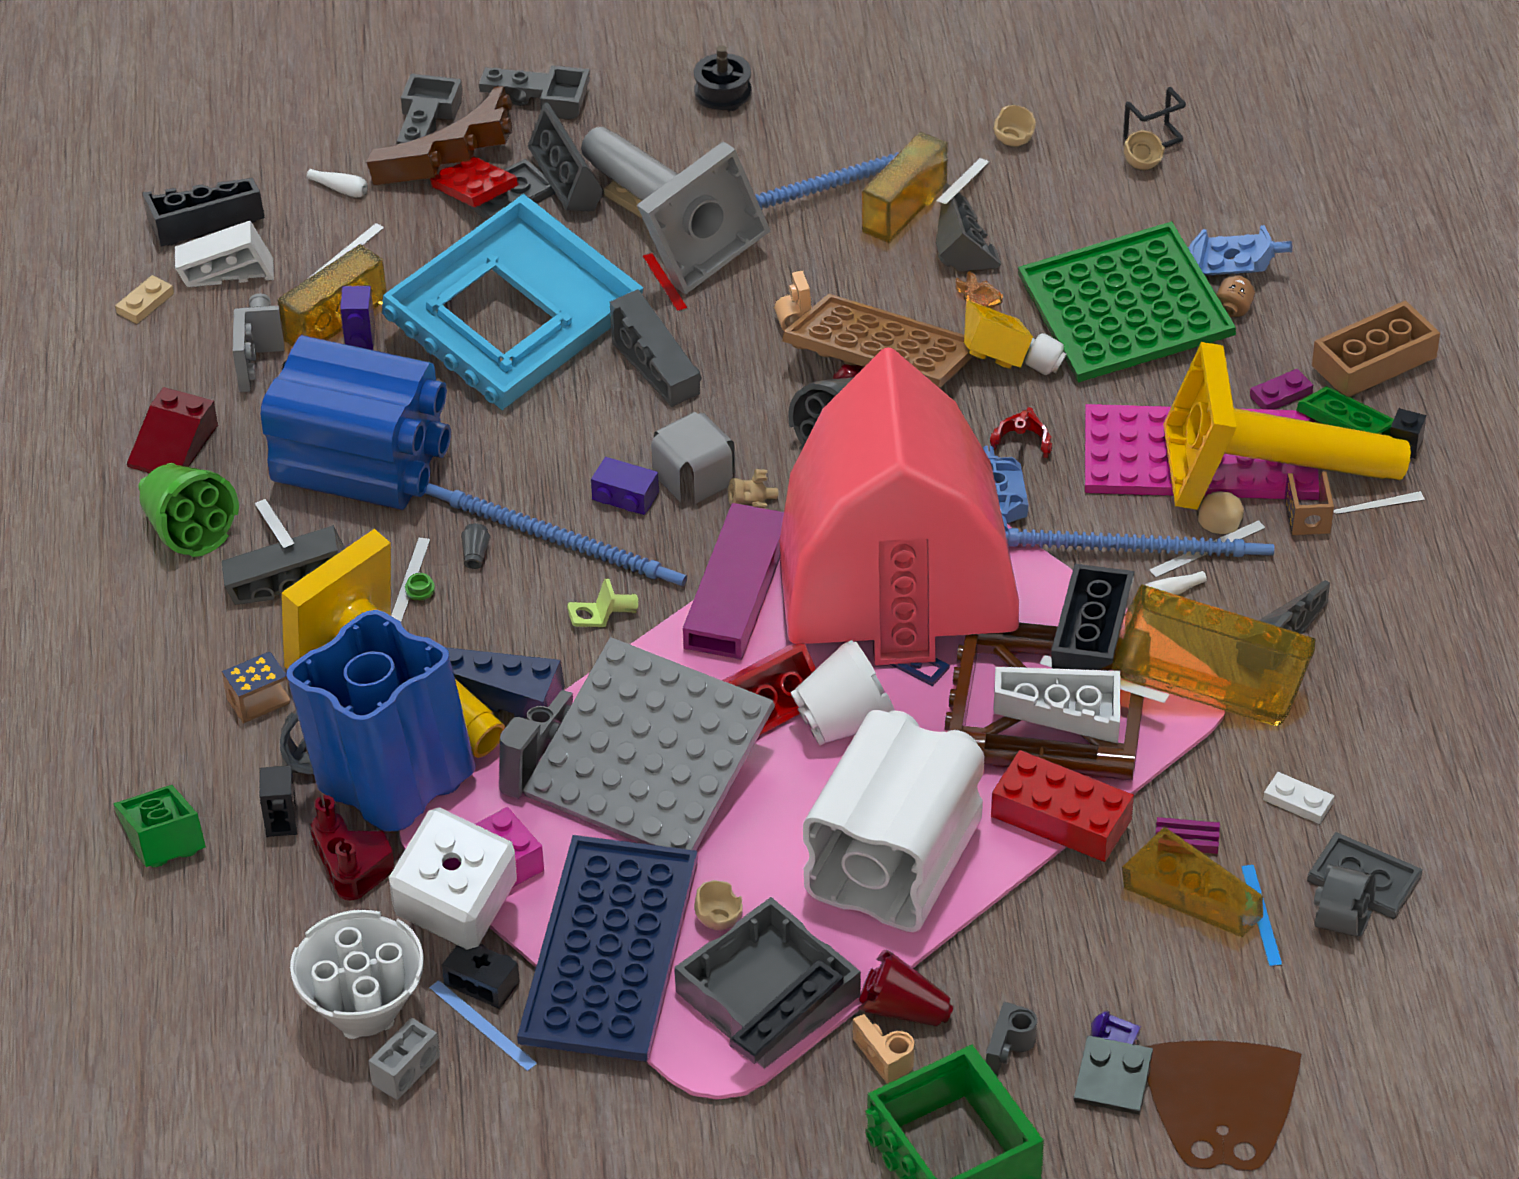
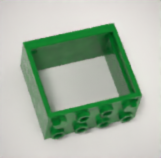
(936, 1086)

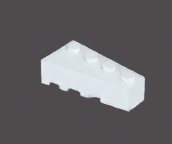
(1061, 699)

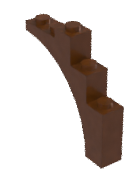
(452, 144)

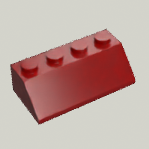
(775, 679)

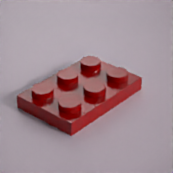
(474, 181)

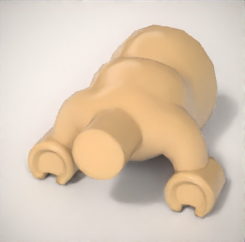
(752, 491)

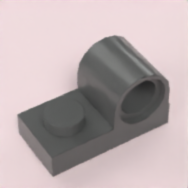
(1013, 1032)

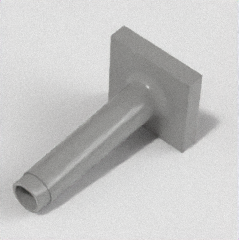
(692, 216)

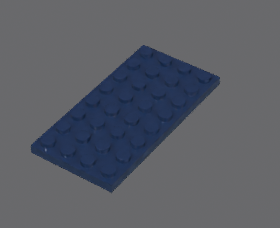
(608, 948)

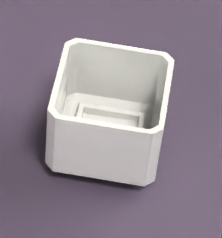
(455, 902)

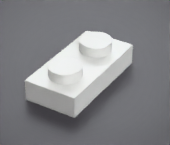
(1298, 797)

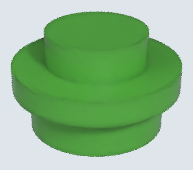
(419, 586)

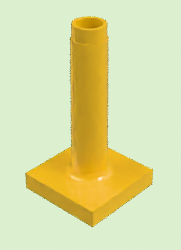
(1207, 426)
(342, 590)

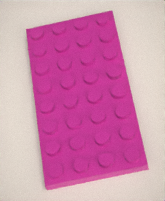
(1131, 457)

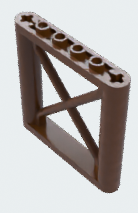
(1093, 759)

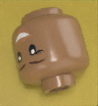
(1236, 295)

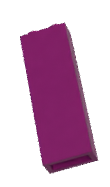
(734, 582)

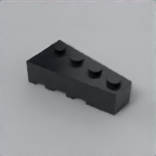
(202, 210)

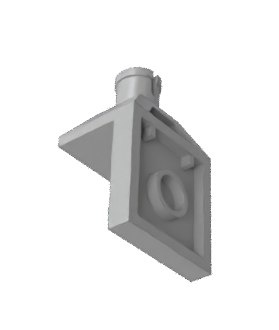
(255, 331)

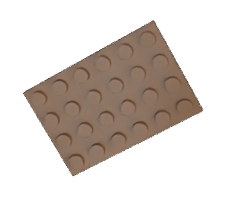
(860, 332)

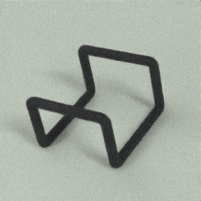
(1166, 112)

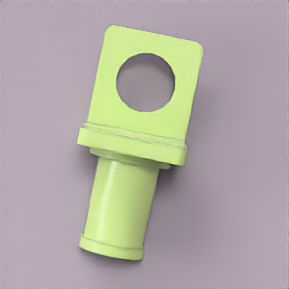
(605, 604)

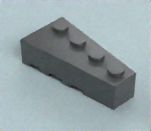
(652, 349)
(273, 569)

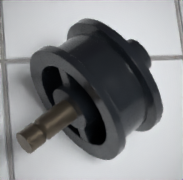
(722, 80)

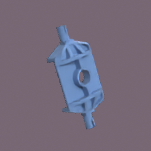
(1249, 251)
(1010, 488)

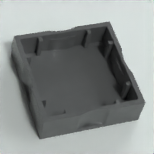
(756, 963)

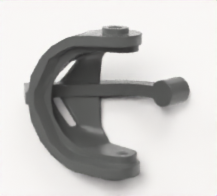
(293, 754)

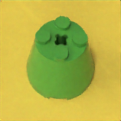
(189, 507)

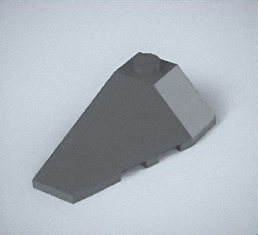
(962, 239)

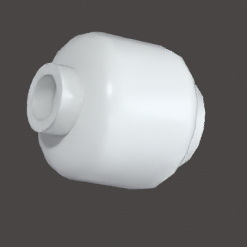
(1045, 354)

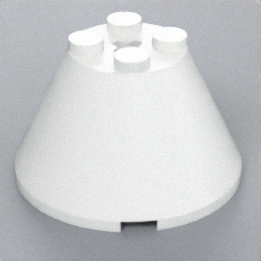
(357, 970)

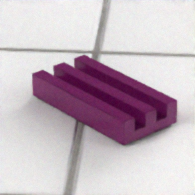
(1192, 830)

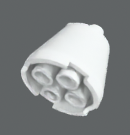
(840, 694)

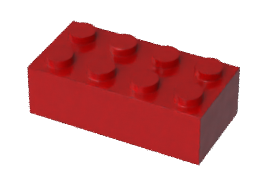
(1062, 805)

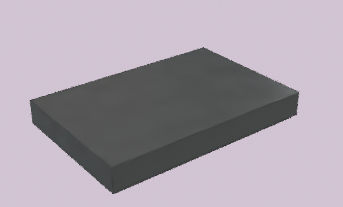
(531, 183)
(1393, 876)

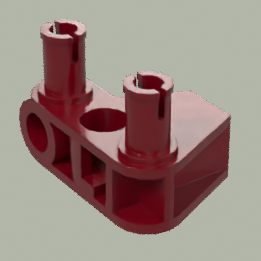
(351, 858)

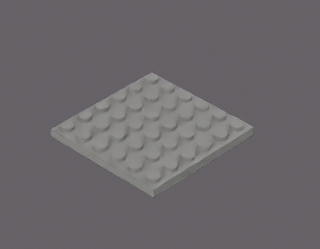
(649, 748)

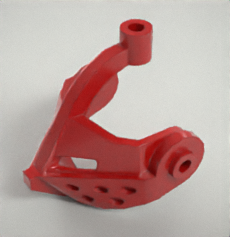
(1019, 423)

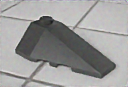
(1300, 611)

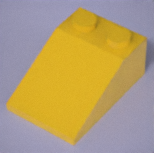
(995, 335)

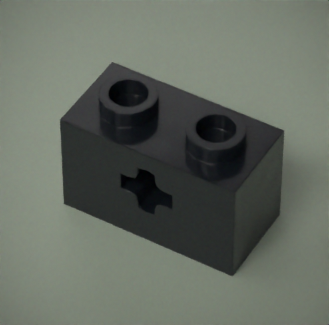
(278, 801)
(481, 974)

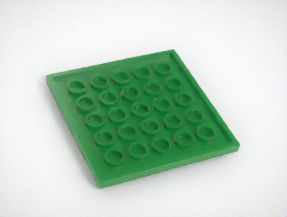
(1126, 301)

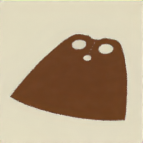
(1227, 1085)

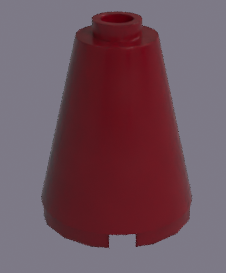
(903, 993)

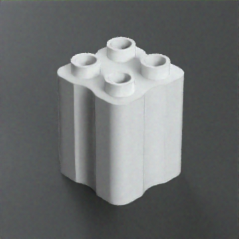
(893, 819)

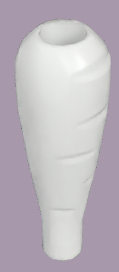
(343, 183)
(1179, 584)

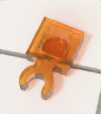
(980, 293)

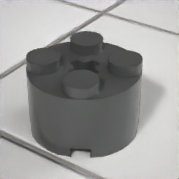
(1344, 900)

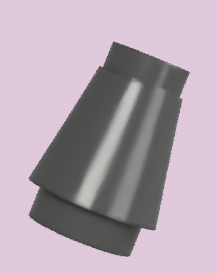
(475, 543)

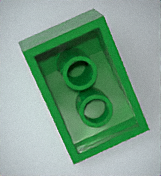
(160, 826)

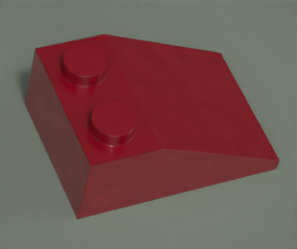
(173, 430)

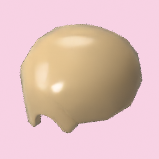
(1014, 125)
(1143, 150)
(1220, 512)
(717, 905)

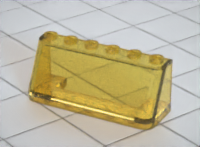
(1212, 655)

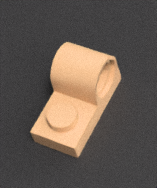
(796, 304)
(889, 1054)

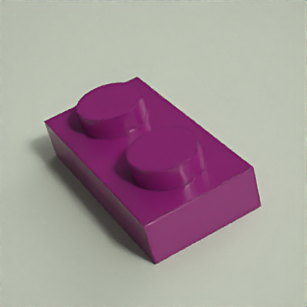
(1281, 390)

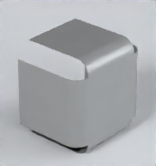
(703, 446)

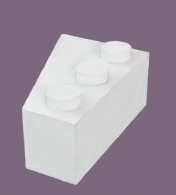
(224, 256)

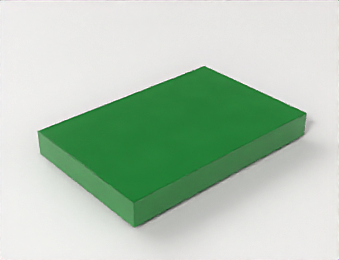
(1342, 411)

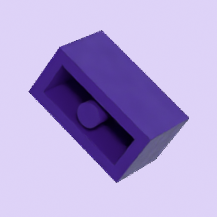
(358, 316)
(625, 485)

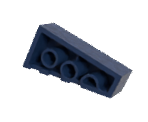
(508, 680)

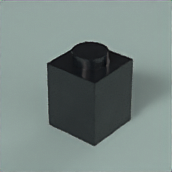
(1409, 427)

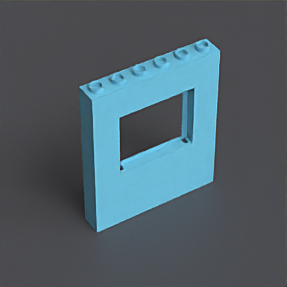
(543, 264)

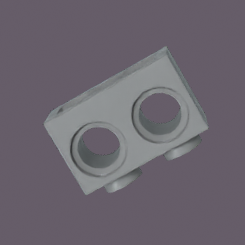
(404, 1058)

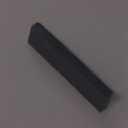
(786, 1011)

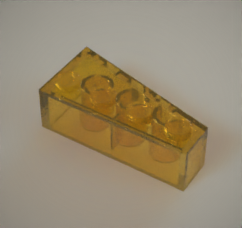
(1192, 883)

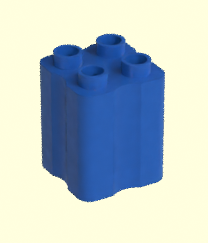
(354, 422)
(382, 720)

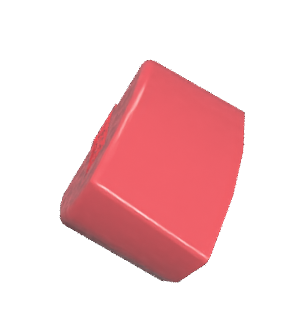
(894, 522)

